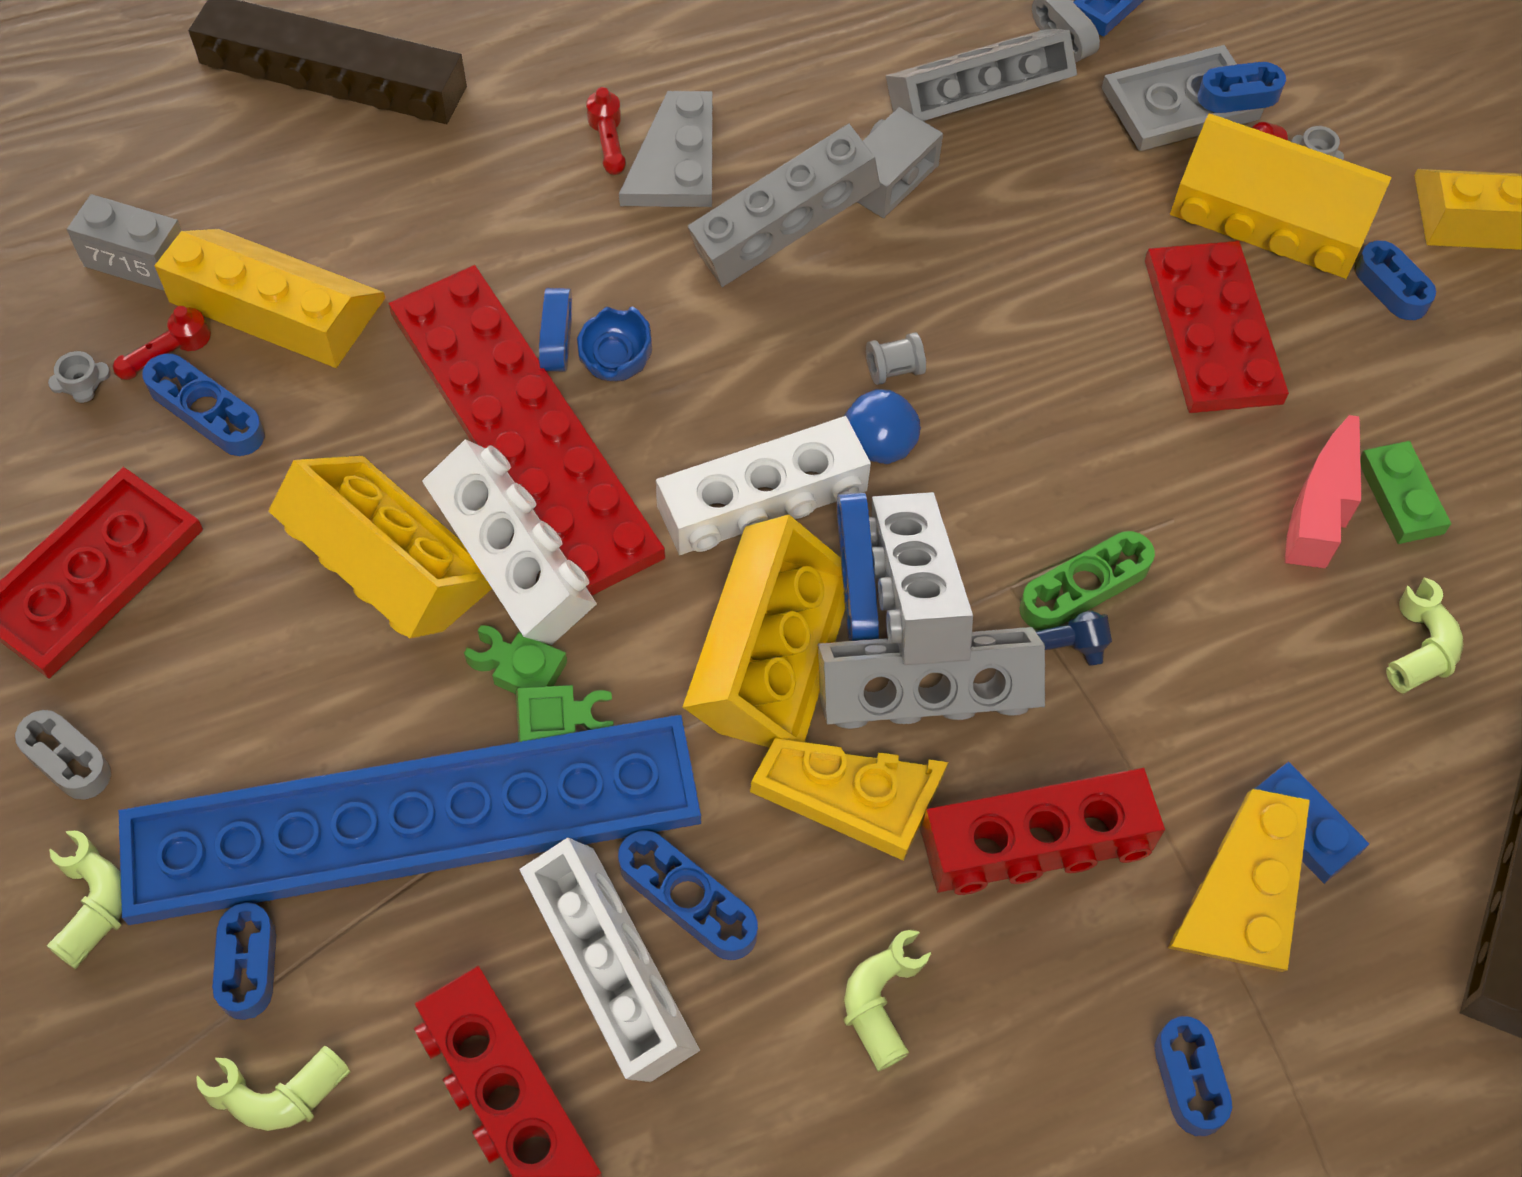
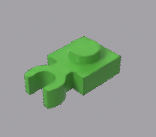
(517, 664)
(554, 712)

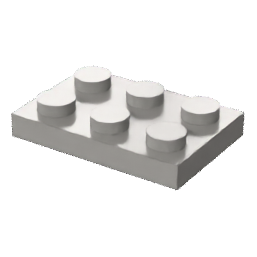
(1161, 98)

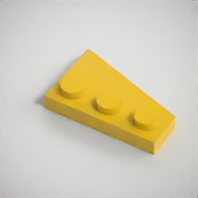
(856, 795)
(1252, 887)

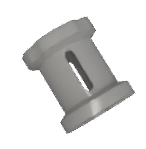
(895, 358)

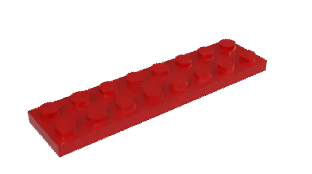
(515, 406)

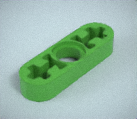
(1095, 560)

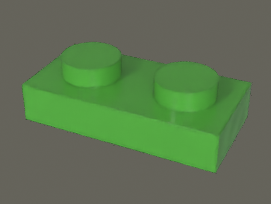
(1404, 492)

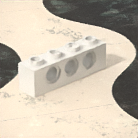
(777, 464)
(460, 489)
(609, 961)

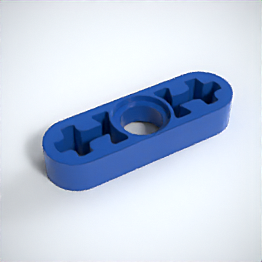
(209, 423)
(857, 567)
(729, 907)

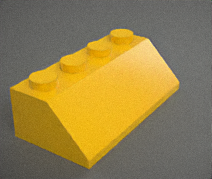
(1279, 195)
(1471, 208)
(267, 293)
(379, 543)
(763, 642)

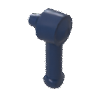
(1086, 633)

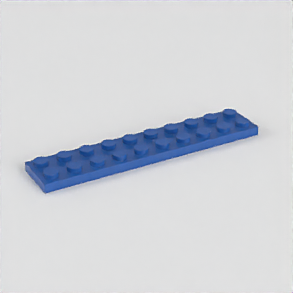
(403, 819)

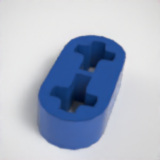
(1241, 87)
(1395, 280)
(555, 329)
(231, 960)
(1205, 1072)

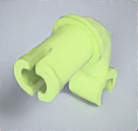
(1439, 652)
(99, 910)
(866, 1006)
(288, 1102)

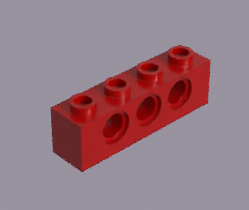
(1117, 799)
(470, 1009)

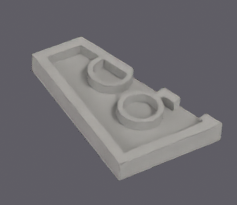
(675, 156)

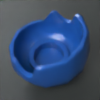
(615, 344)
(884, 425)

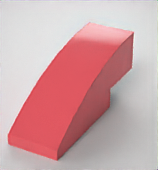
(1327, 499)

